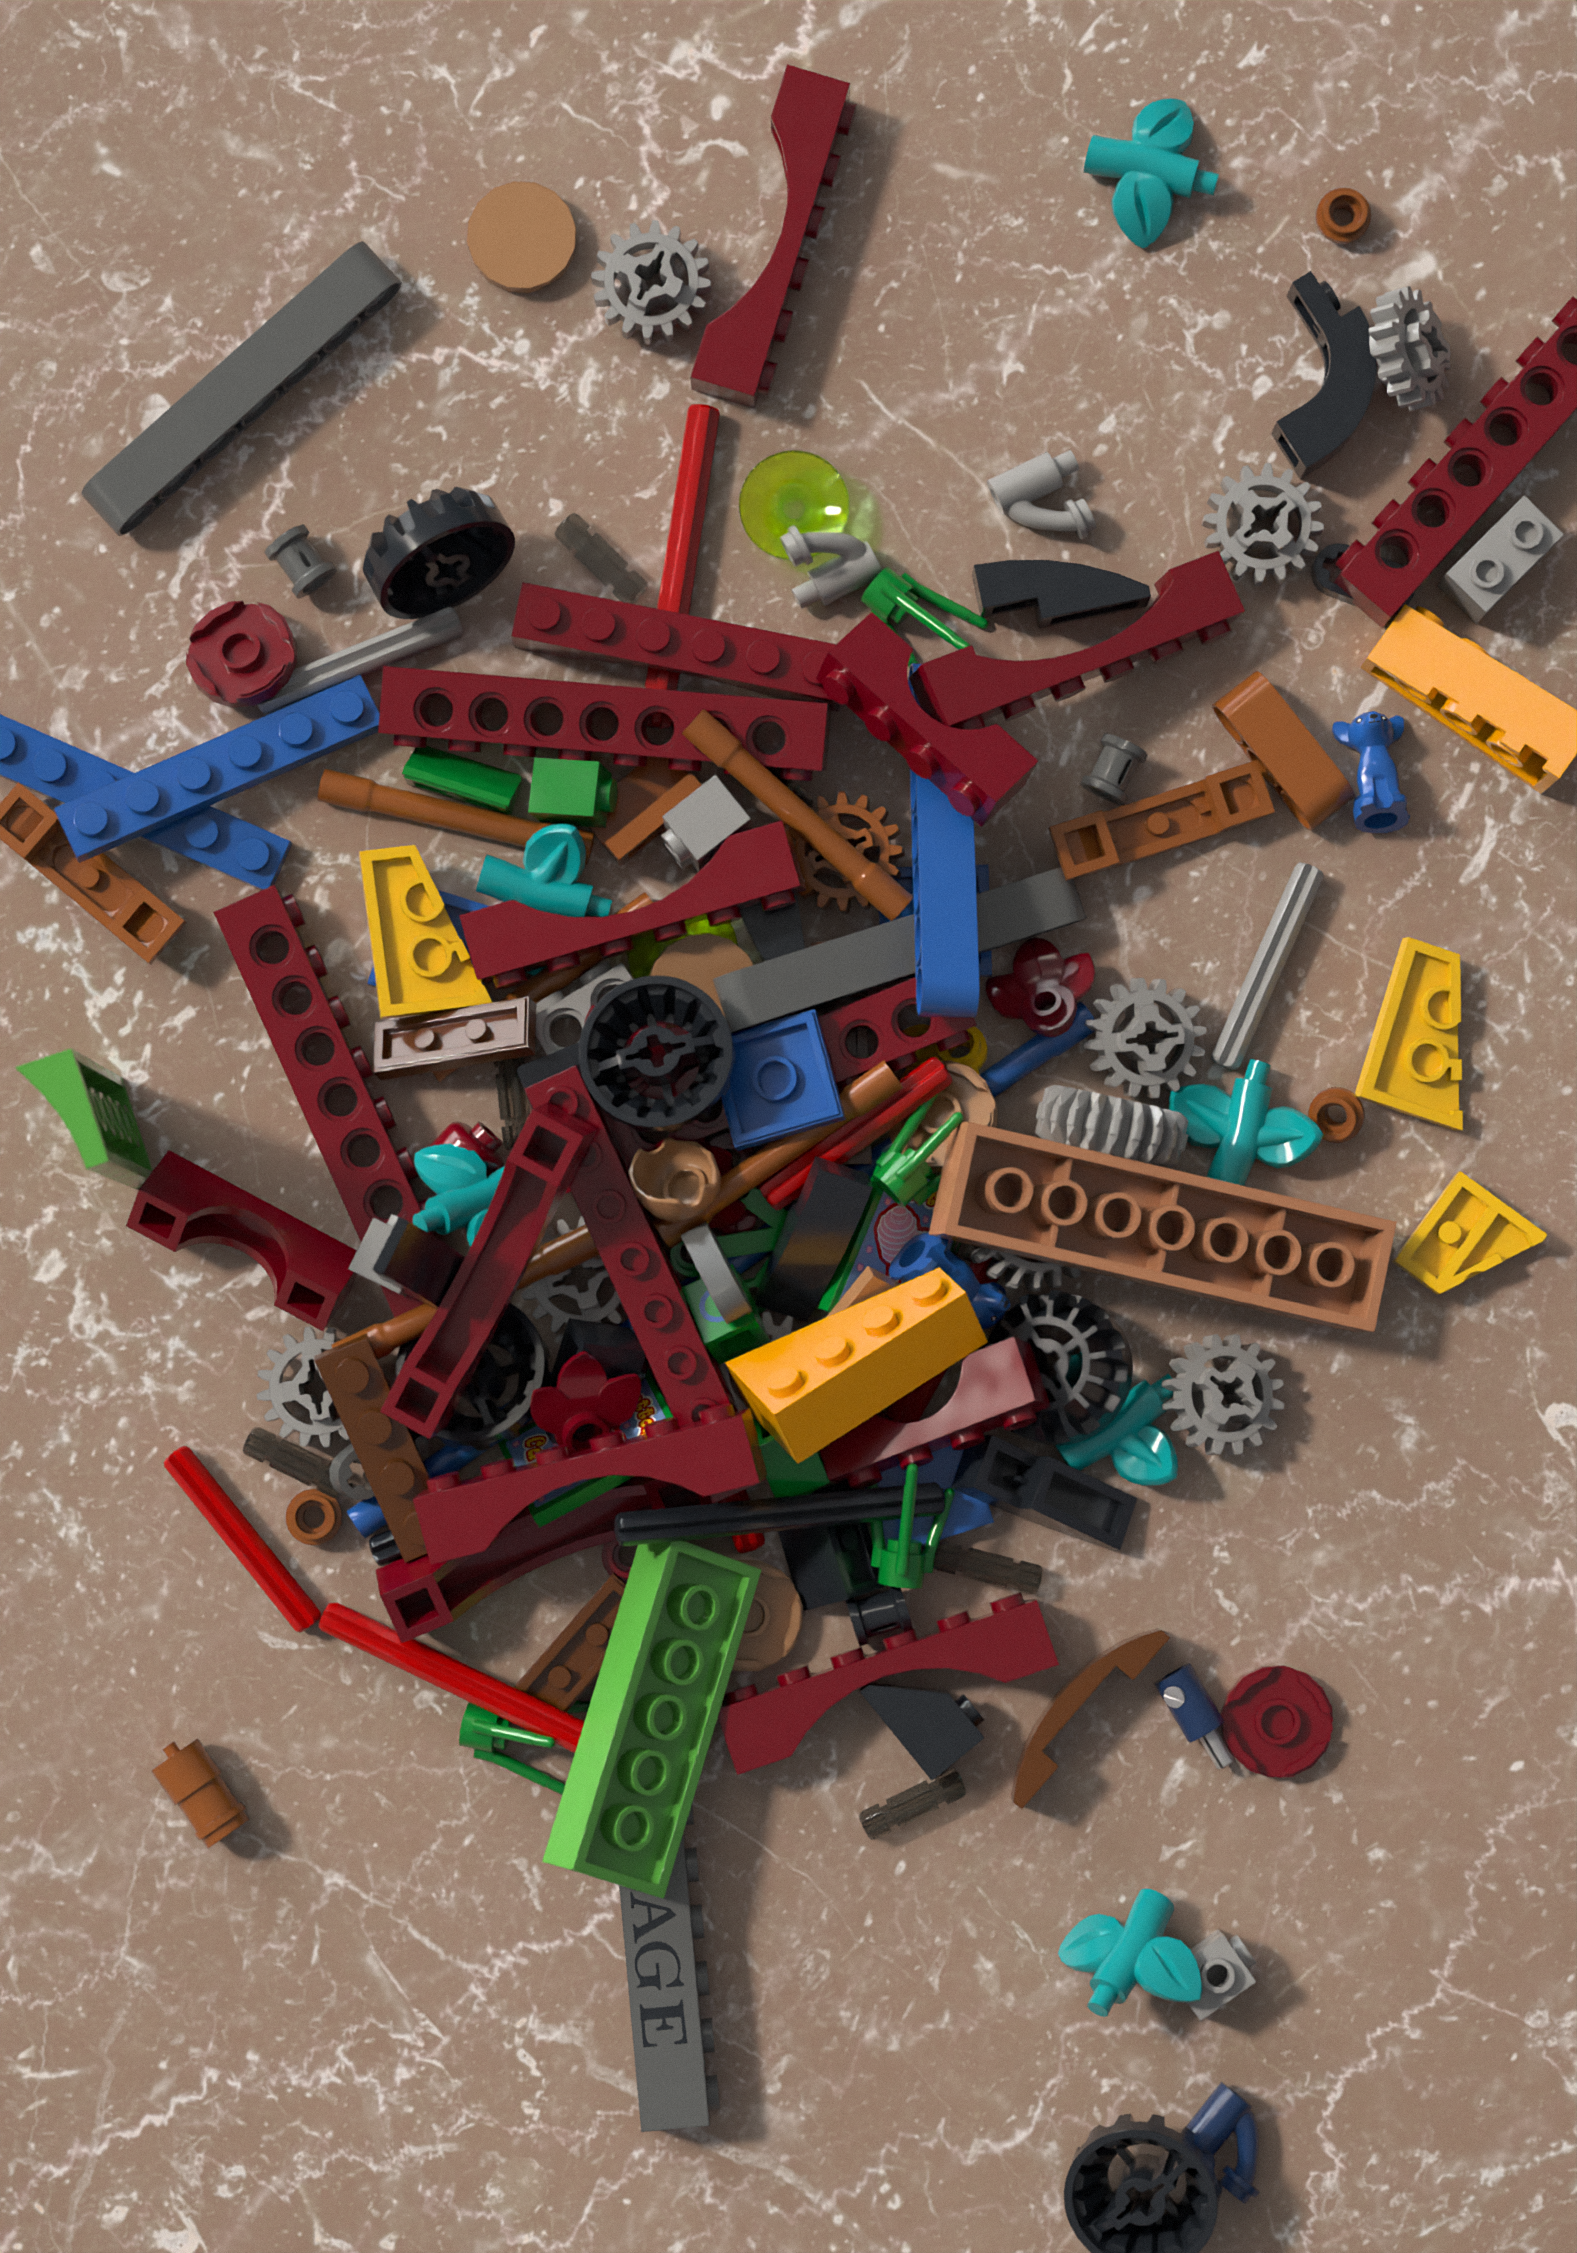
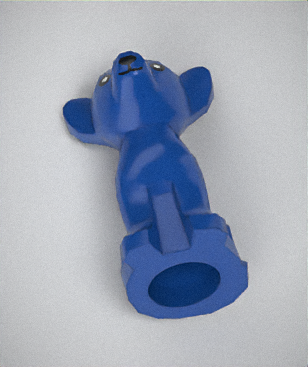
(1379, 803)
(928, 1253)

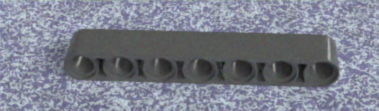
(241, 388)
(888, 952)

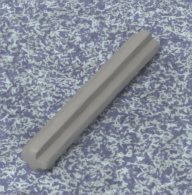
(367, 657)
(1267, 966)

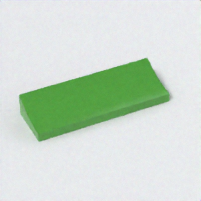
(95, 1112)
(652, 1716)

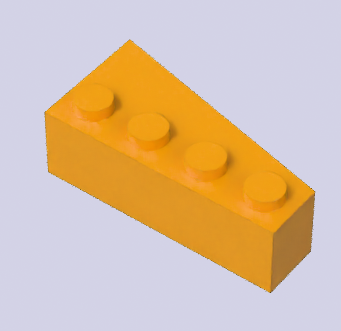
(1476, 697)
(856, 1362)

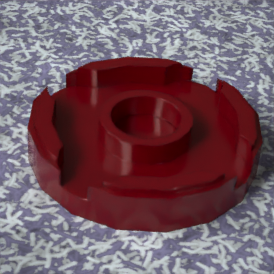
(241, 654)
(1277, 1721)

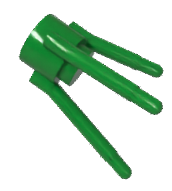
(897, 598)
(905, 1174)
(902, 1561)
(487, 1731)

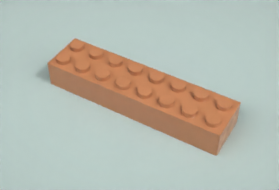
(1162, 1227)

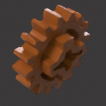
(867, 842)

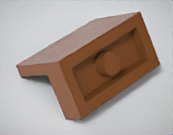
(641, 803)

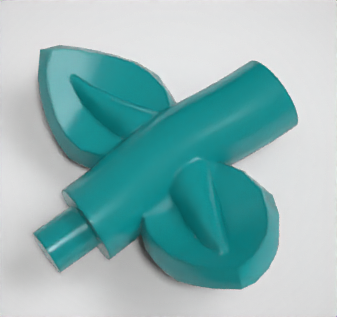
(1150, 169)
(548, 883)
(1244, 1125)
(461, 1189)
(1136, 1447)
(1132, 1955)

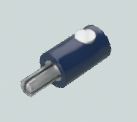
(1194, 1712)

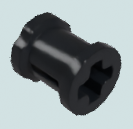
(878, 1614)

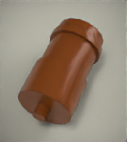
(200, 1792)

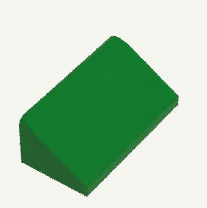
(462, 779)

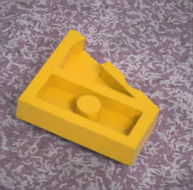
(1464, 1236)

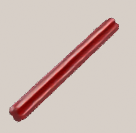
(685, 531)
(451, 1675)

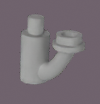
(1034, 479)
(837, 577)

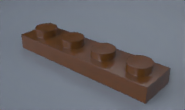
(380, 1442)

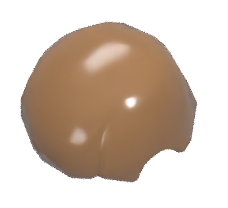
(675, 1179)

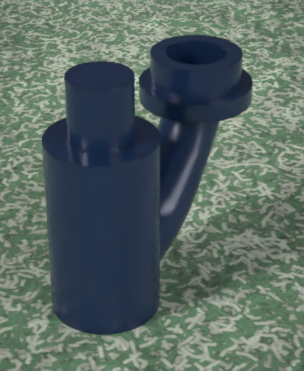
(1215, 2122)

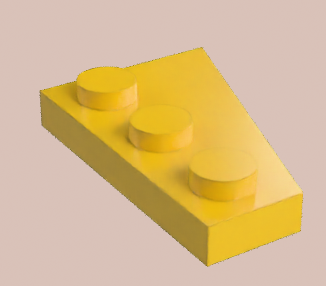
(413, 943)
(1415, 1040)

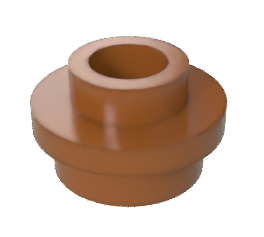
(1348, 200)
(1337, 1131)
(296, 1521)

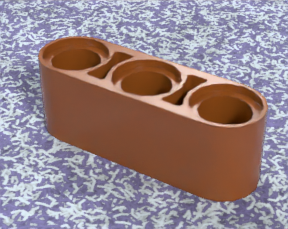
(1284, 750)

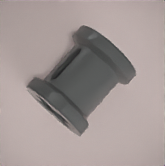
(300, 561)
(1114, 769)

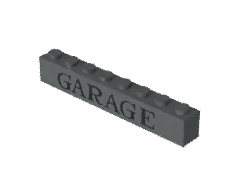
(666, 2001)

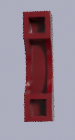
(971, 767)
(192, 1206)
(994, 1390)

